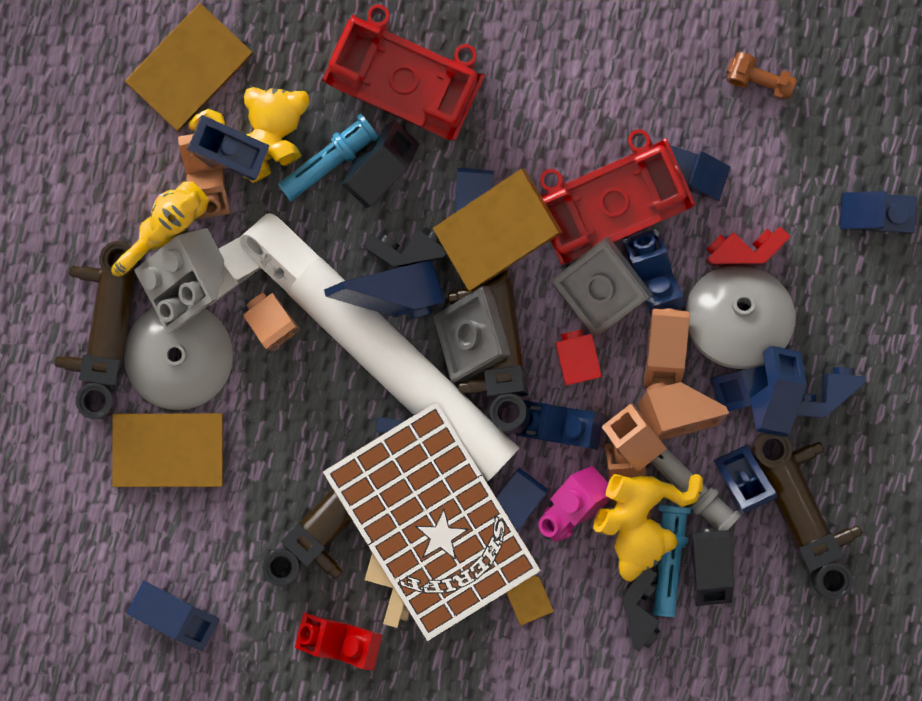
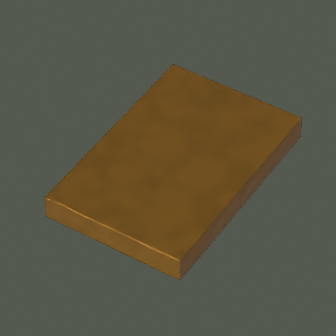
(189, 67)
(497, 230)
(167, 450)

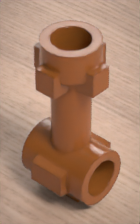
(743, 69)

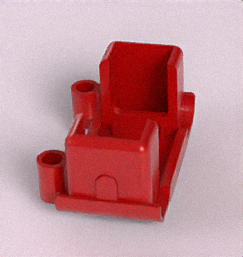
(403, 76)
(616, 198)

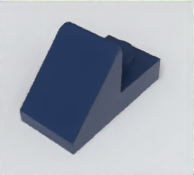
(227, 148)
(702, 172)
(878, 212)

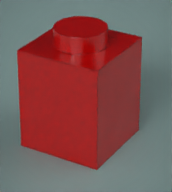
(577, 357)

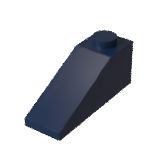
(393, 292)

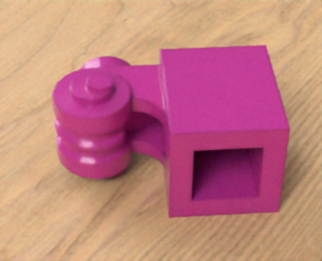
(574, 503)

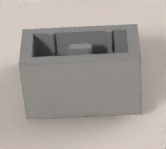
(182, 277)

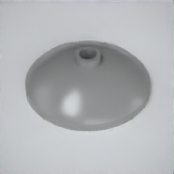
(734, 335)
(192, 379)

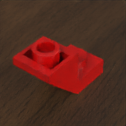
(734, 251)
(338, 641)

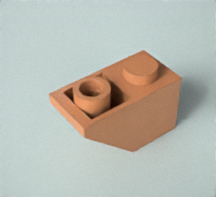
(634, 437)

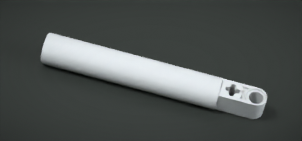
(373, 341)

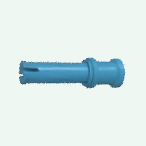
(342, 148)
(674, 519)

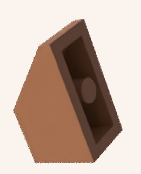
(270, 321)
(679, 410)

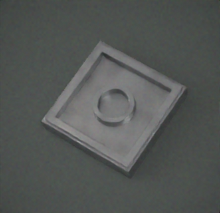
(601, 287)
(471, 335)

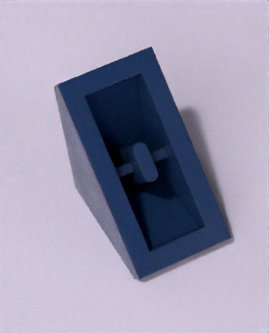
(744, 480)

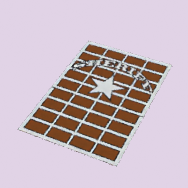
(431, 521)

